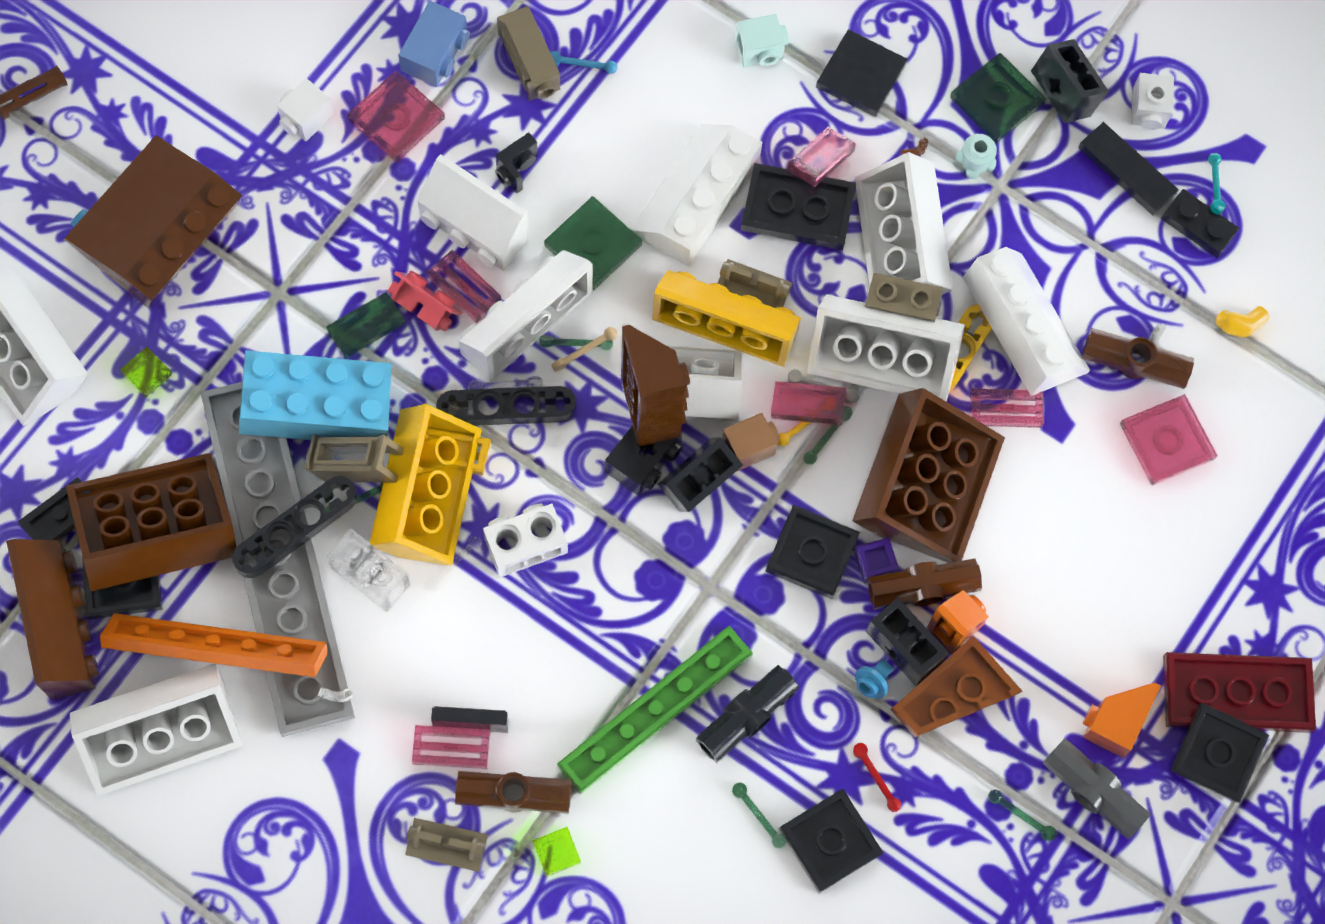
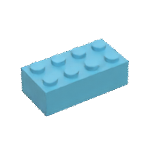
(313, 396)

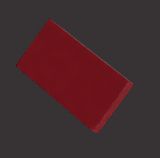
(1257, 690)

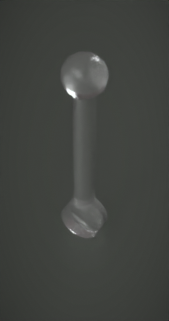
(534, 381)
(431, 584)

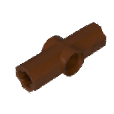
(1159, 363)
(925, 583)
(487, 791)

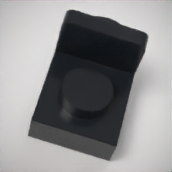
(516, 157)

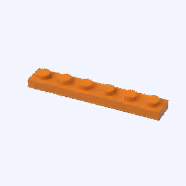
(214, 645)

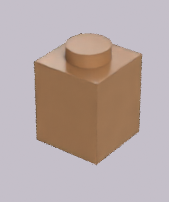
(752, 439)

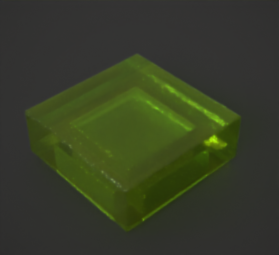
(146, 372)
(556, 851)

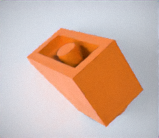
(957, 620)
(1120, 718)

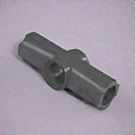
(1096, 788)

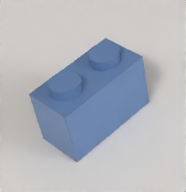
(434, 44)

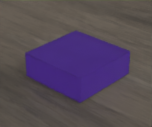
(876, 558)

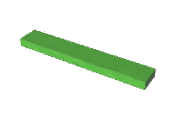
(654, 709)

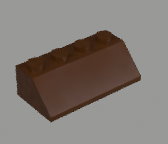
(653, 387)
(52, 617)

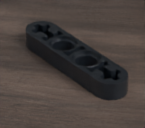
(506, 399)
(299, 532)

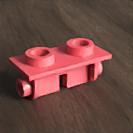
(436, 306)

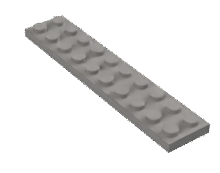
(289, 596)

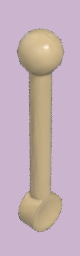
(609, 334)

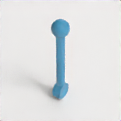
(610, 66)

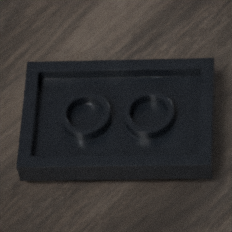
(797, 211)

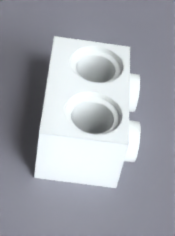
(529, 548)

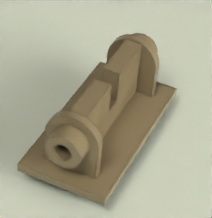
(750, 281)
(904, 297)
(446, 844)

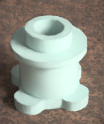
(977, 155)

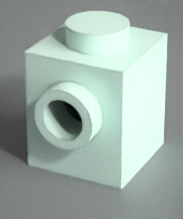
(761, 40)

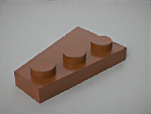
(955, 689)

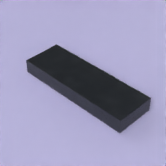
(1128, 168)

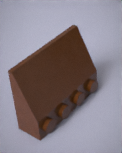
(153, 219)
(929, 476)
(151, 521)

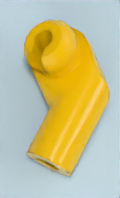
(1242, 325)

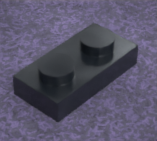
(1199, 223)
(52, 518)

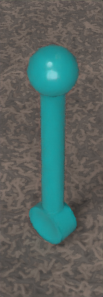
(1218, 205)

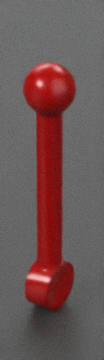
(860, 751)

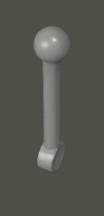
(795, 376)

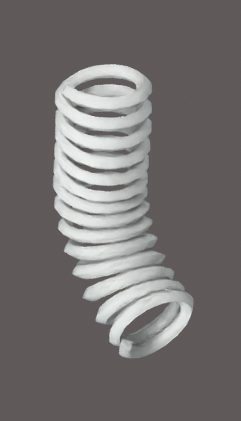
(1156, 337)
(337, 695)

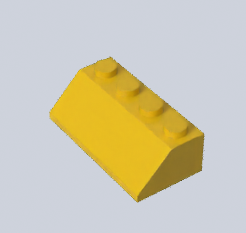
(725, 317)
(425, 506)

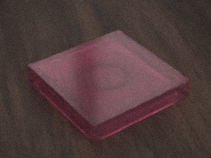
(396, 116)
(1168, 439)

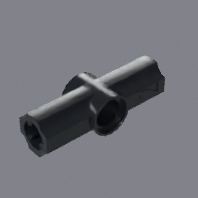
(747, 713)

